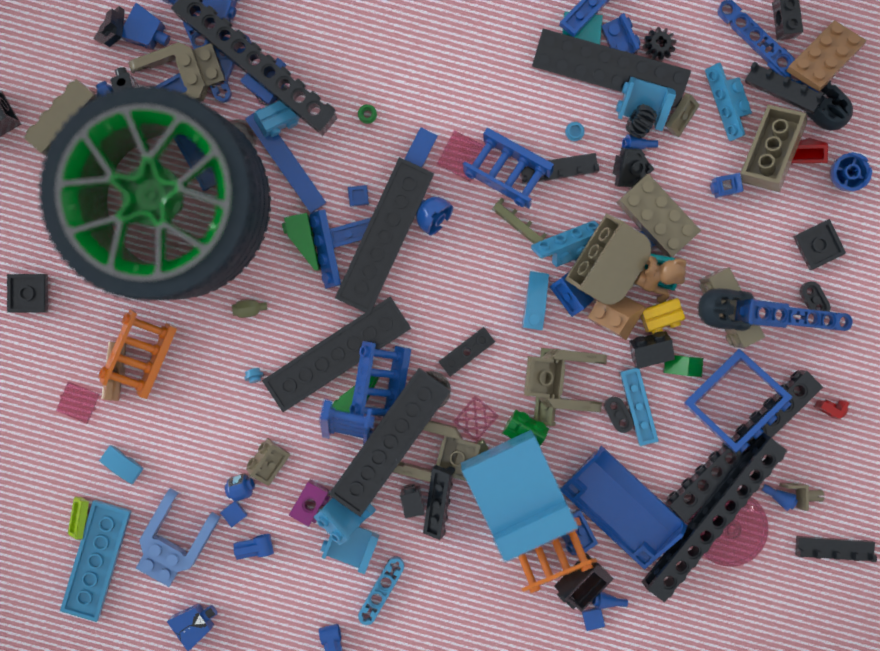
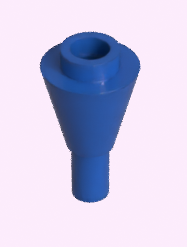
(634, 142)
(785, 499)
(605, 600)

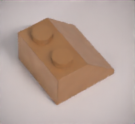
(617, 317)

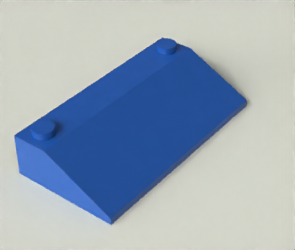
(624, 508)

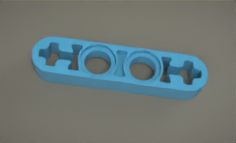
(382, 591)

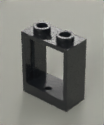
(588, 585)

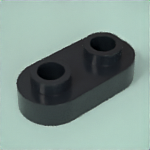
(816, 298)
(618, 414)

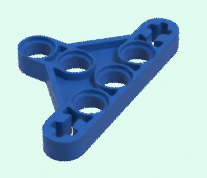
(226, 64)

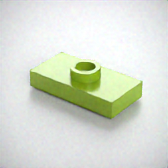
(78, 517)

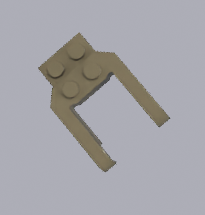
(197, 67)
(546, 379)
(451, 453)

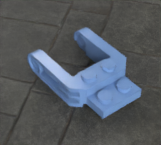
(163, 558)

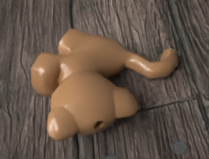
(668, 273)

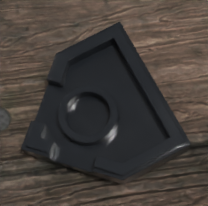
(112, 27)
(630, 167)

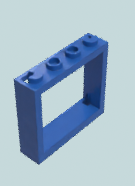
(711, 382)

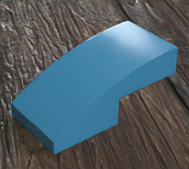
(121, 465)

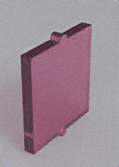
(77, 402)

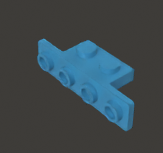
(729, 100)
(566, 245)

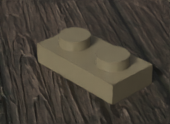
(682, 115)

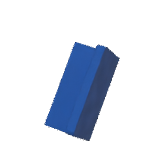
(570, 296)

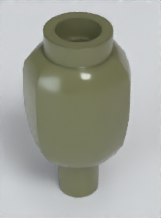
(248, 308)

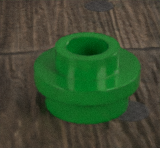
(365, 108)

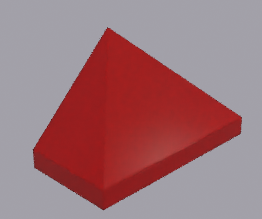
(811, 151)

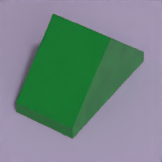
(684, 366)

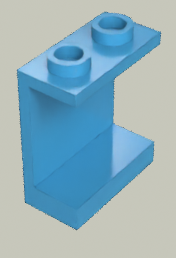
(642, 92)
(340, 521)
(355, 551)

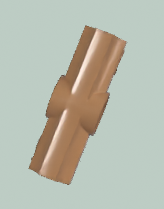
(113, 388)

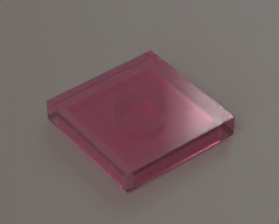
(459, 149)

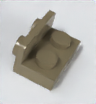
(267, 462)

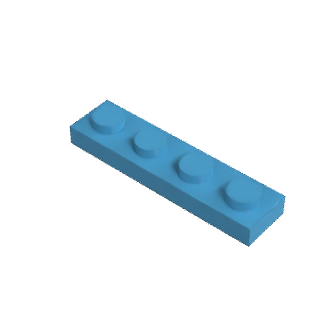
(639, 406)

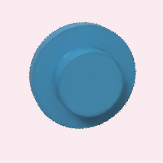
(574, 131)
(253, 375)

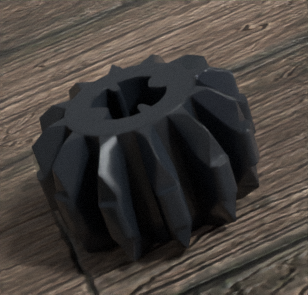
(664, 39)
(641, 121)

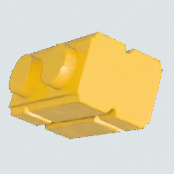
(662, 315)

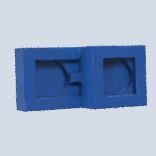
(421, 147)

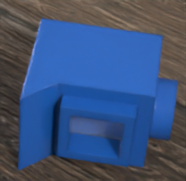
(726, 185)

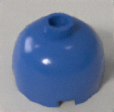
(851, 172)
(432, 214)

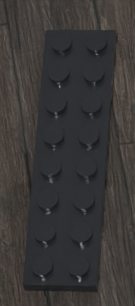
(604, 64)
(384, 235)
(335, 354)
(389, 442)

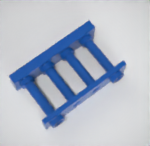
(508, 149)
(397, 378)
(345, 423)

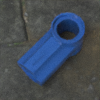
(258, 546)
(331, 637)

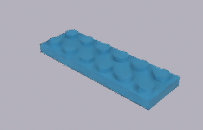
(95, 560)

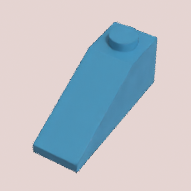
(535, 301)

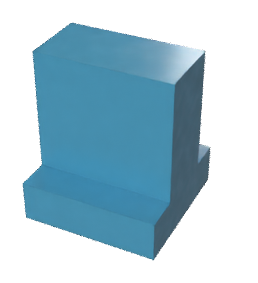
(518, 496)

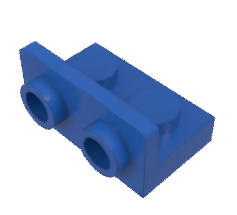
(620, 35)
(584, 534)

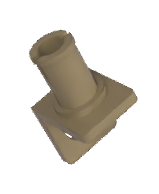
(804, 495)

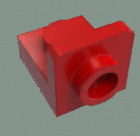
(831, 409)

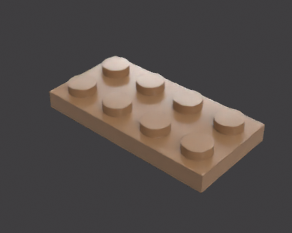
(826, 55)

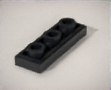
(476, 343)

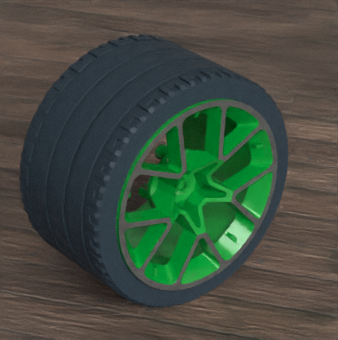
(85, 163)

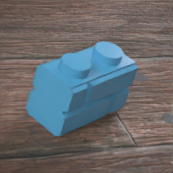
(274, 118)

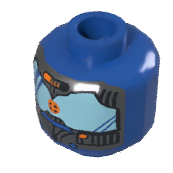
(239, 487)

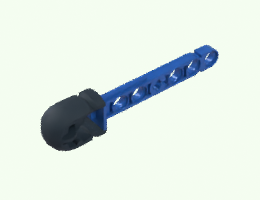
(833, 116)
(748, 312)

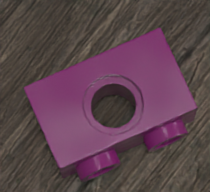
(311, 491)

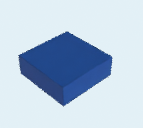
(358, 195)
(233, 513)
(593, 619)

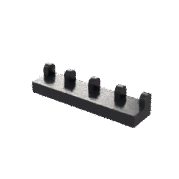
(784, 88)
(566, 168)
(438, 501)
(835, 548)

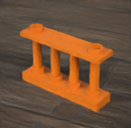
(149, 368)
(584, 565)

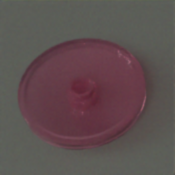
(741, 538)

